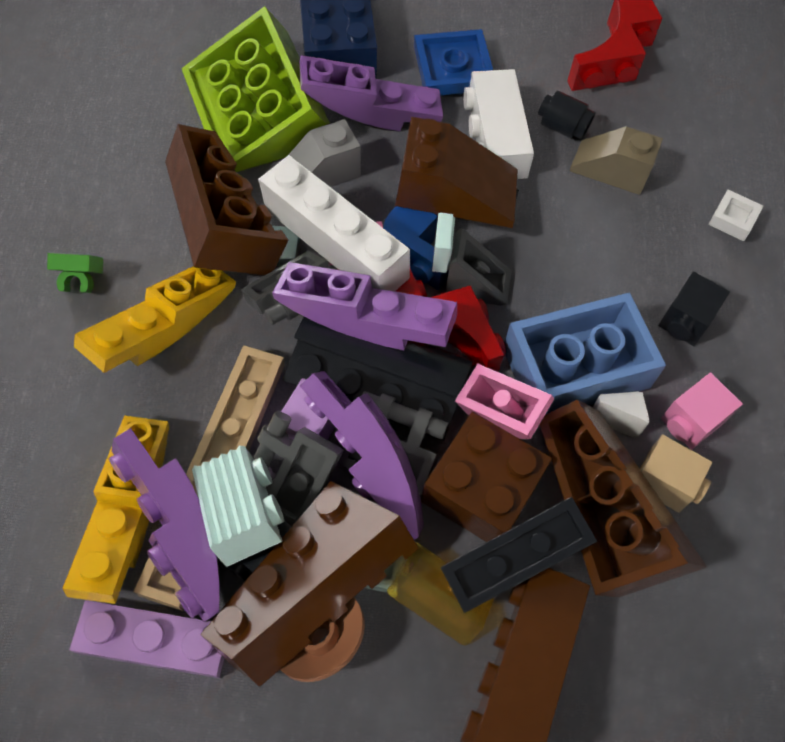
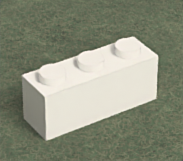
(499, 117)

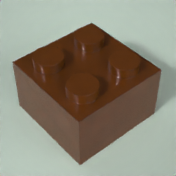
(484, 478)

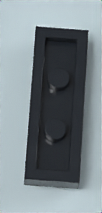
(518, 554)

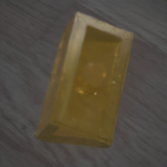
(427, 593)

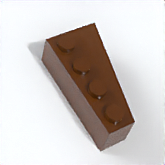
(217, 208)
(633, 528)
(307, 581)
(531, 662)

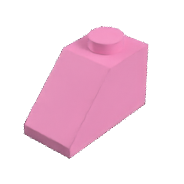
(504, 401)

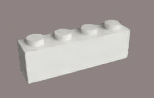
(334, 225)

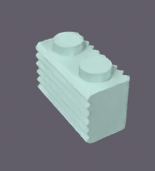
(236, 505)

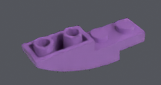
(361, 97)
(352, 307)
(384, 466)
(182, 540)

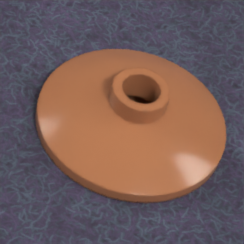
(327, 658)

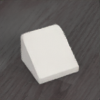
(624, 412)

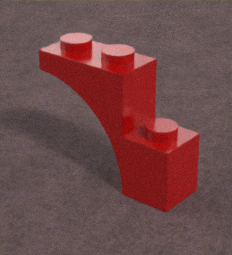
(619, 59)
(471, 328)

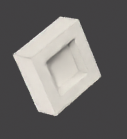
(736, 215)

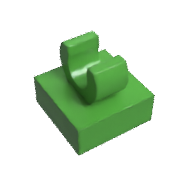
(72, 266)

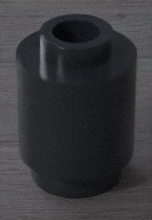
(566, 115)

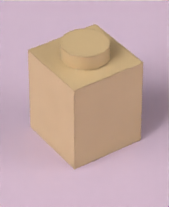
(676, 473)

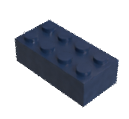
(339, 31)

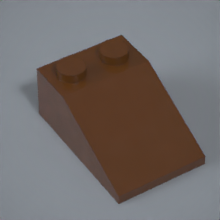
(455, 176)

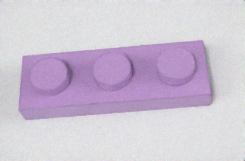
(145, 639)

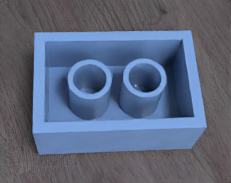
(585, 351)

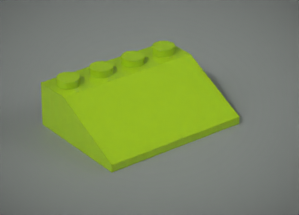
(252, 92)

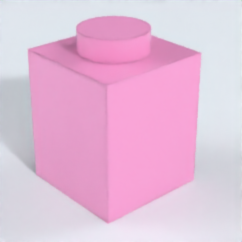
(700, 411)

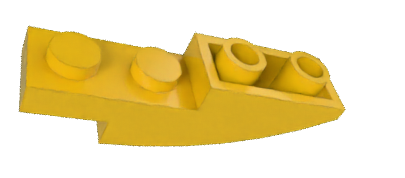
(158, 322)
(117, 523)

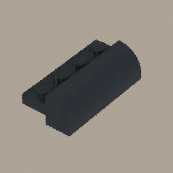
(415, 377)

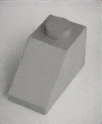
(330, 153)

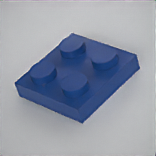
(450, 58)

